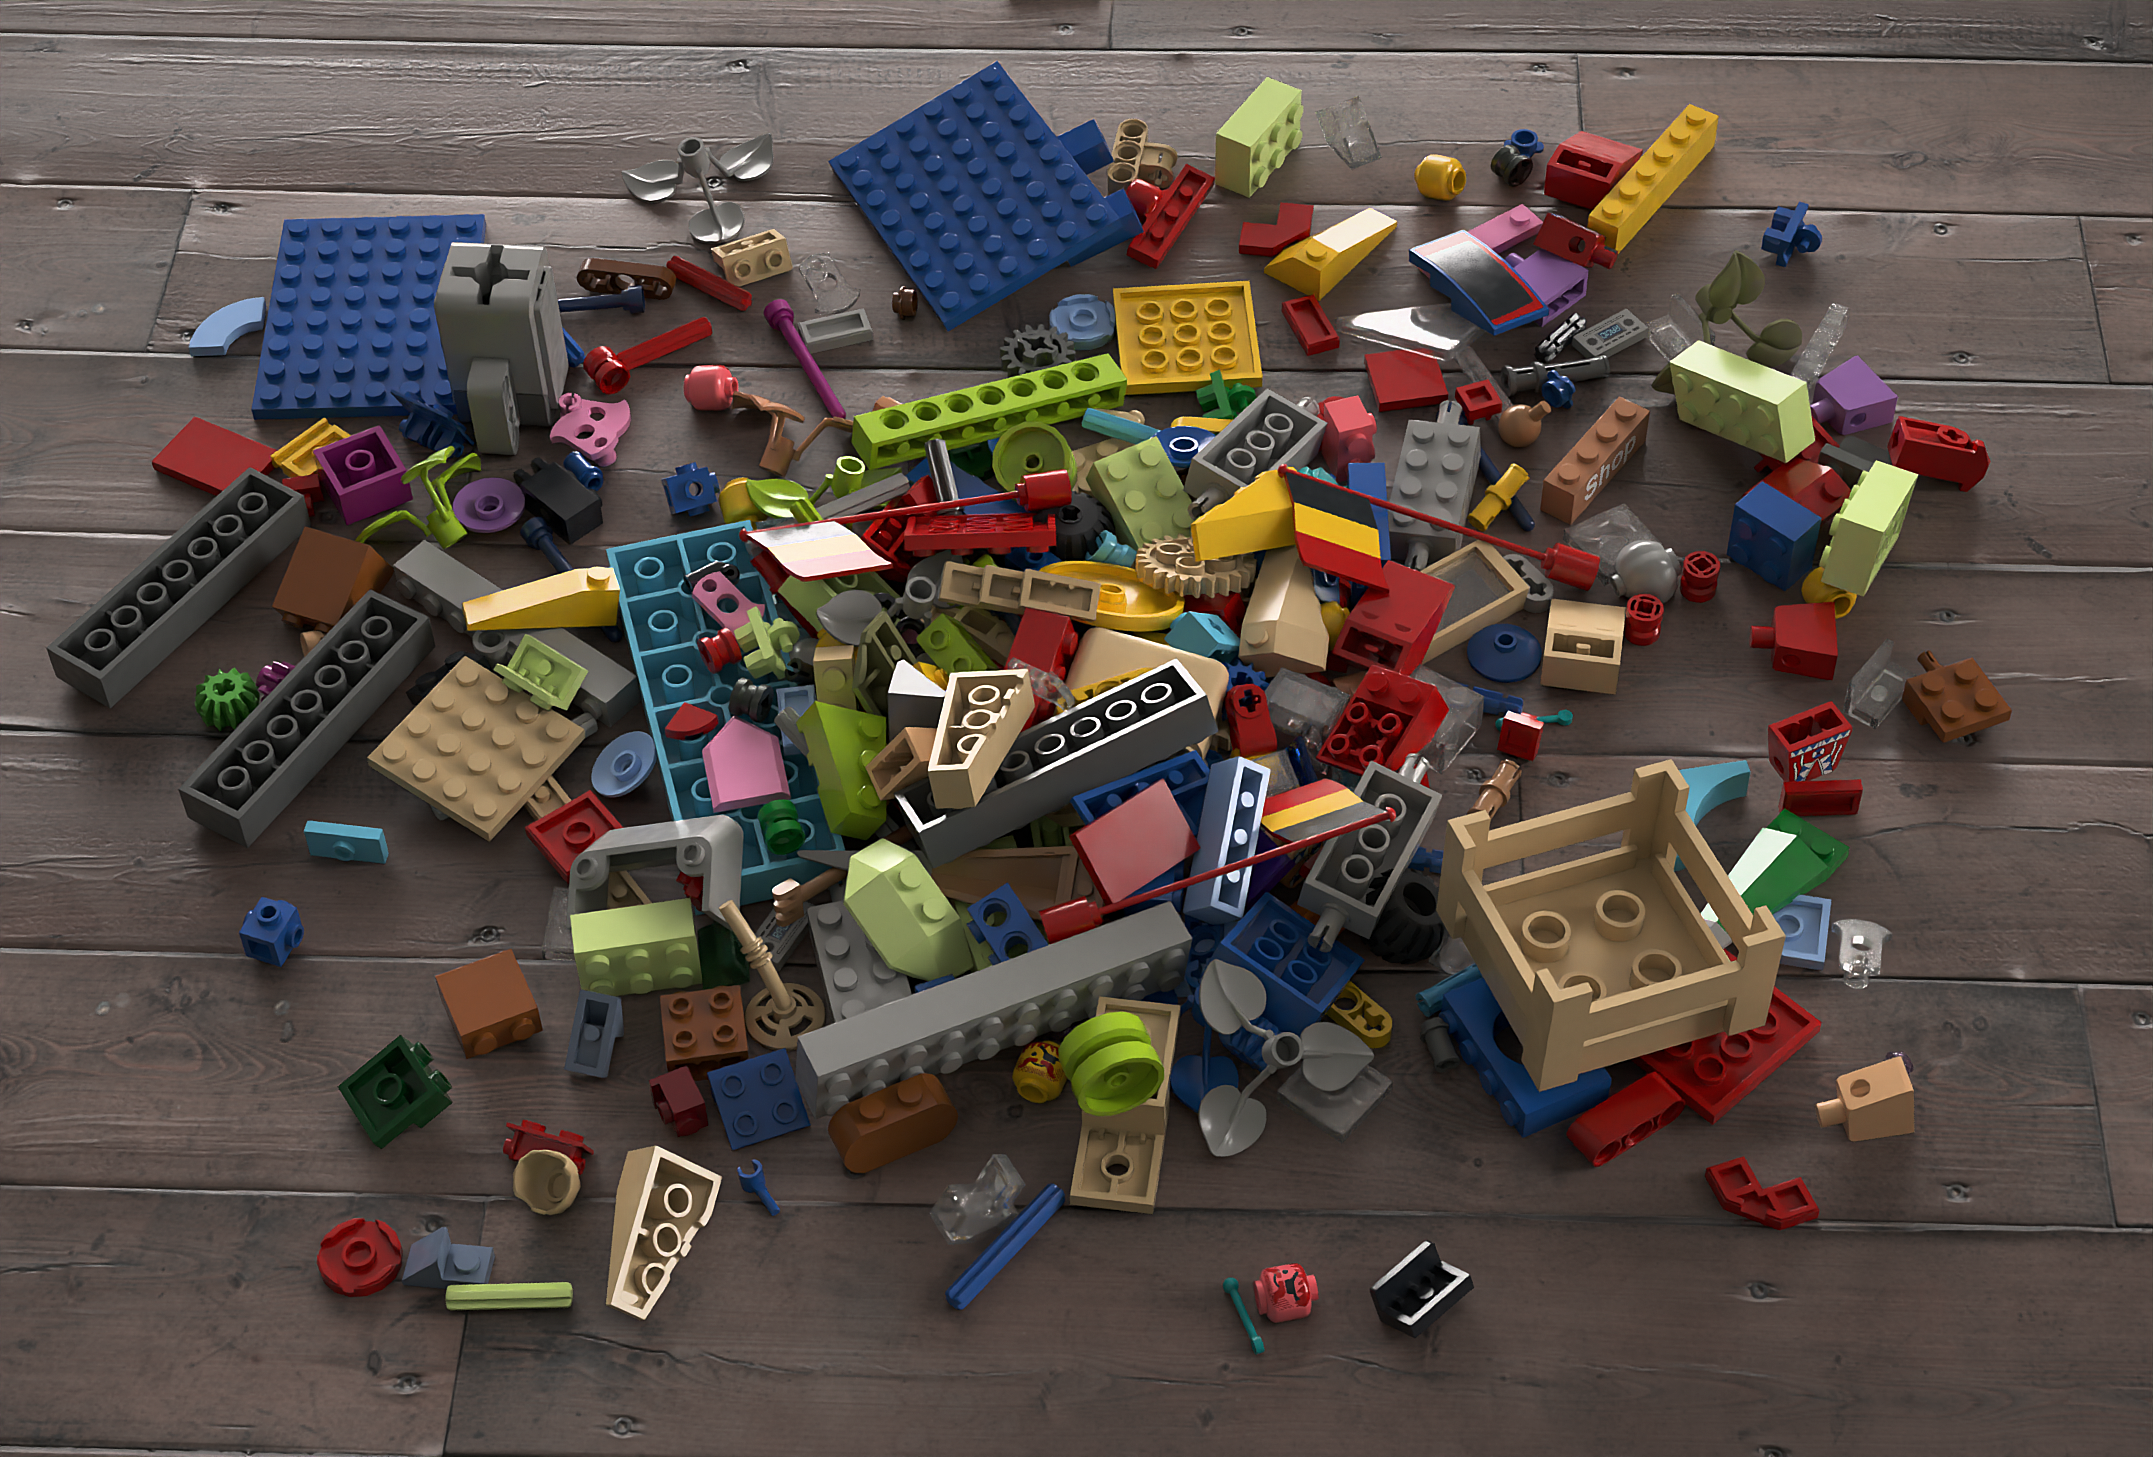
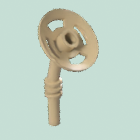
(783, 1004)

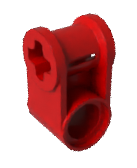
(1250, 724)

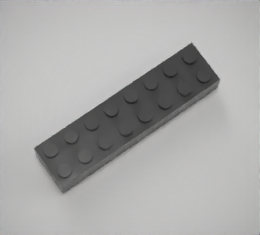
(178, 587)
(307, 718)
(1066, 757)

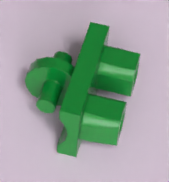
(1227, 400)

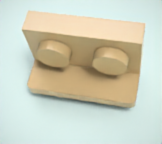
(753, 257)

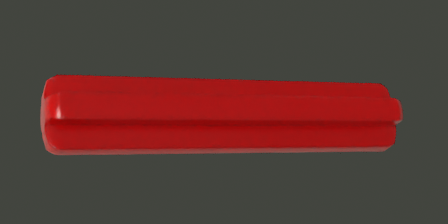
(710, 283)
(665, 343)

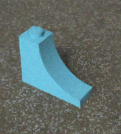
(1712, 787)

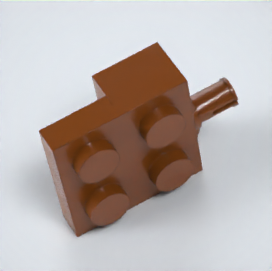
(1954, 698)

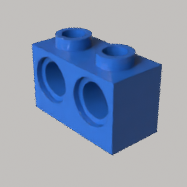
(1015, 930)

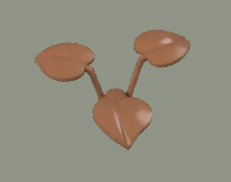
(779, 449)

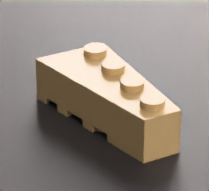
(976, 732)

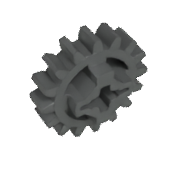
(1035, 350)

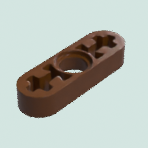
(595, 275)

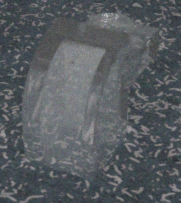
(980, 1208)

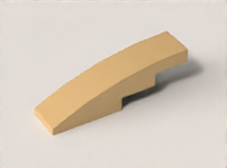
(1015, 590)

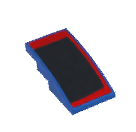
(1478, 282)

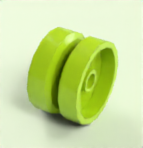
(1027, 446)
(1111, 1064)

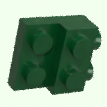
(396, 1091)

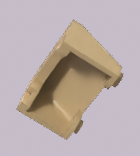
(1111, 653)

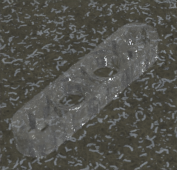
(1822, 344)

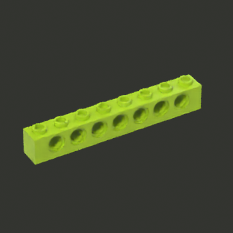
(988, 410)

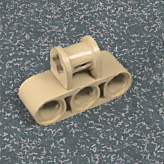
(1138, 158)

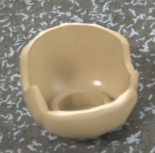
(546, 1181)

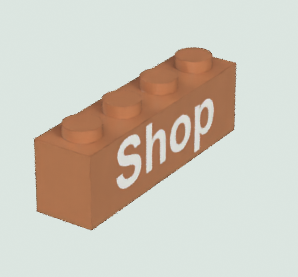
(1594, 460)

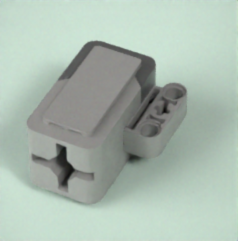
(501, 340)

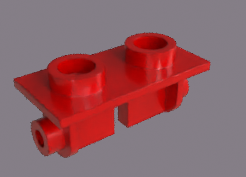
(533, 1137)

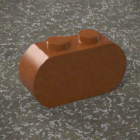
(892, 1123)

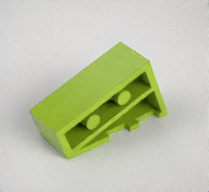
(839, 749)

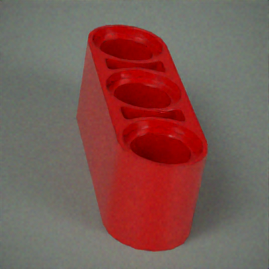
(1625, 1119)

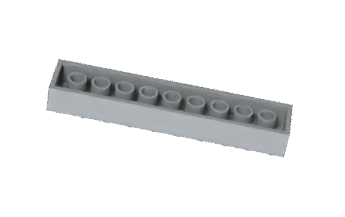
(992, 1008)

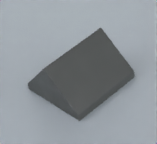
(912, 700)

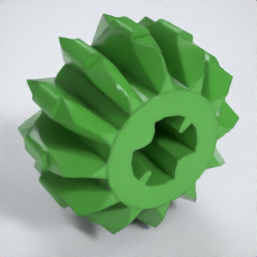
(226, 698)

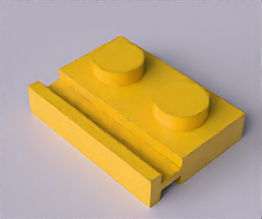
(298, 457)

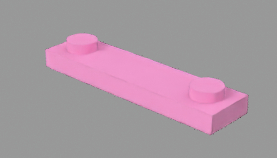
(1506, 230)

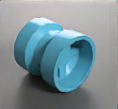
(1112, 552)

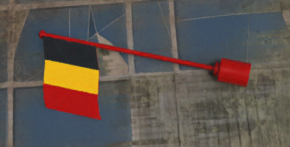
(1340, 535)
(829, 550)
(1295, 817)

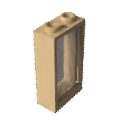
(1483, 594)

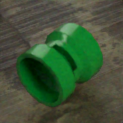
(781, 827)

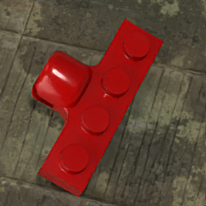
(1165, 212)

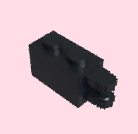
(560, 500)

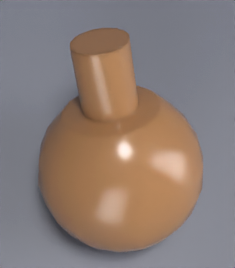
(1522, 424)

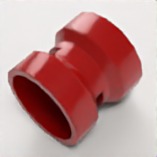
(606, 370)
(1699, 576)
(1643, 619)

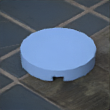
(1085, 321)

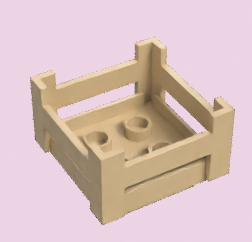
(1607, 947)

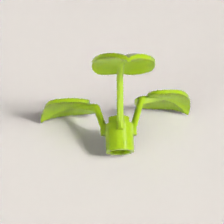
(777, 495)
(442, 521)

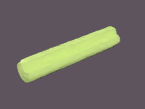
(509, 1296)

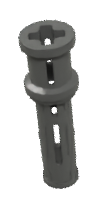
(1535, 375)

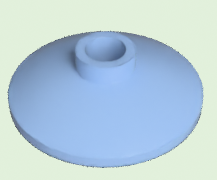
(624, 764)

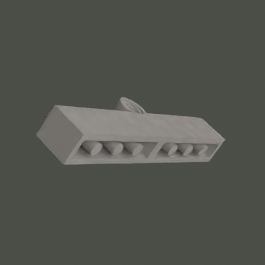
(443, 586)

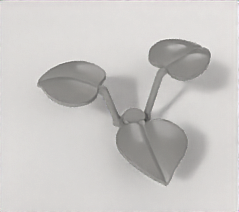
(719, 224)
(854, 610)
(1329, 1053)

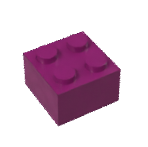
(362, 475)

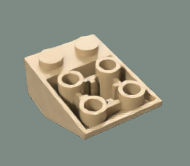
(1583, 646)

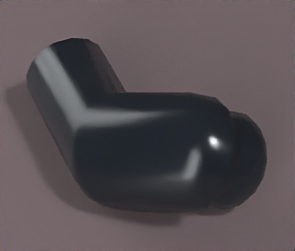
(730, 571)

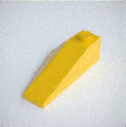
(1248, 522)
(557, 601)

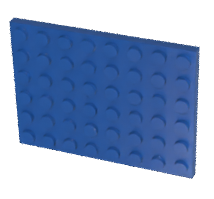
(974, 195)
(357, 316)

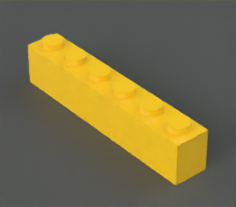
(1654, 177)

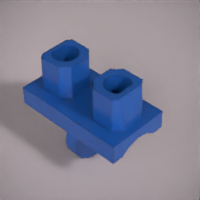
(1790, 232)

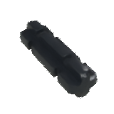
(1560, 338)

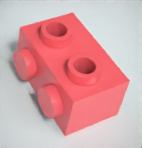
(1347, 435)

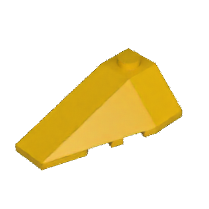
(1328, 256)

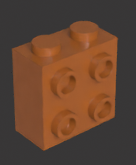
(489, 1003)
(704, 1029)

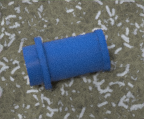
(587, 475)

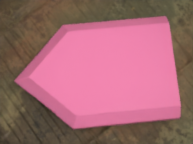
(744, 767)

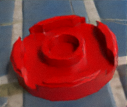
(359, 1257)

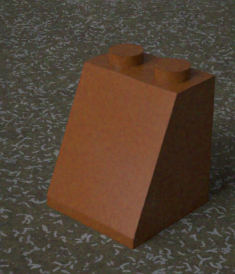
(328, 579)

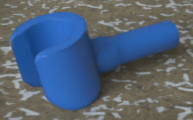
(756, 1184)

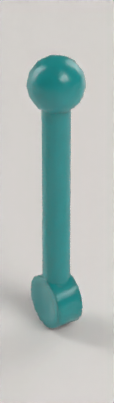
(1563, 718)
(1231, 1287)

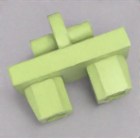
(770, 641)

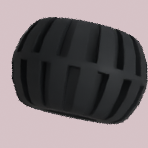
(1077, 526)
(1409, 923)

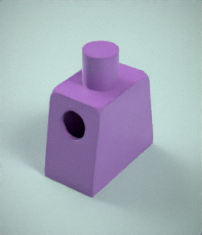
(1553, 279)
(1853, 398)

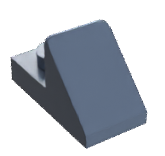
(593, 1033)
(439, 1264)

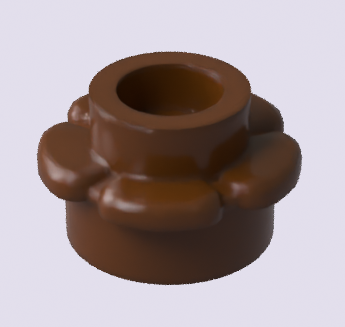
(905, 302)

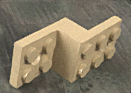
(1132, 1136)

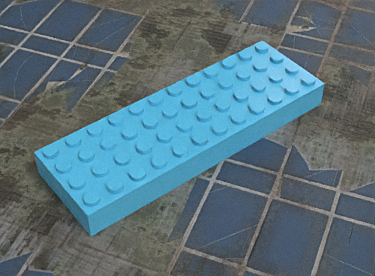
(662, 639)

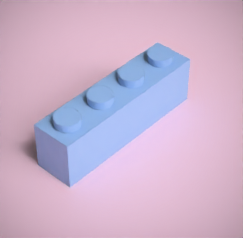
(1227, 835)

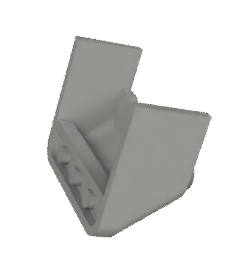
(698, 846)

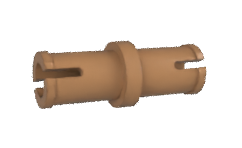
(1496, 791)

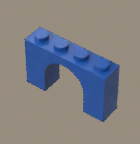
(1091, 153)
(1474, 1023)

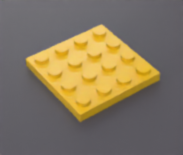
(1185, 332)

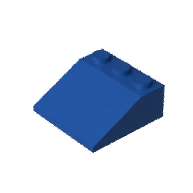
(1296, 977)

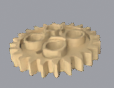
(1173, 567)

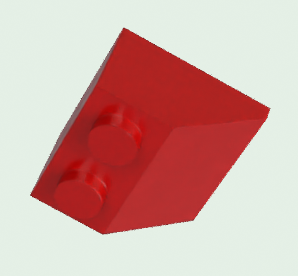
(1811, 486)

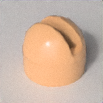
(310, 640)

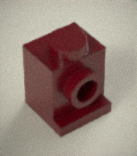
(679, 1101)

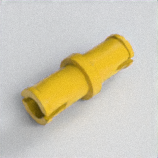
(1498, 497)

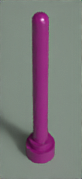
(780, 317)

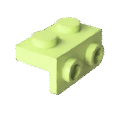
(543, 673)

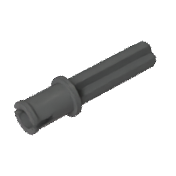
(942, 475)

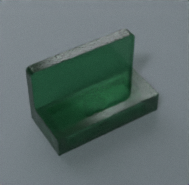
(721, 957)

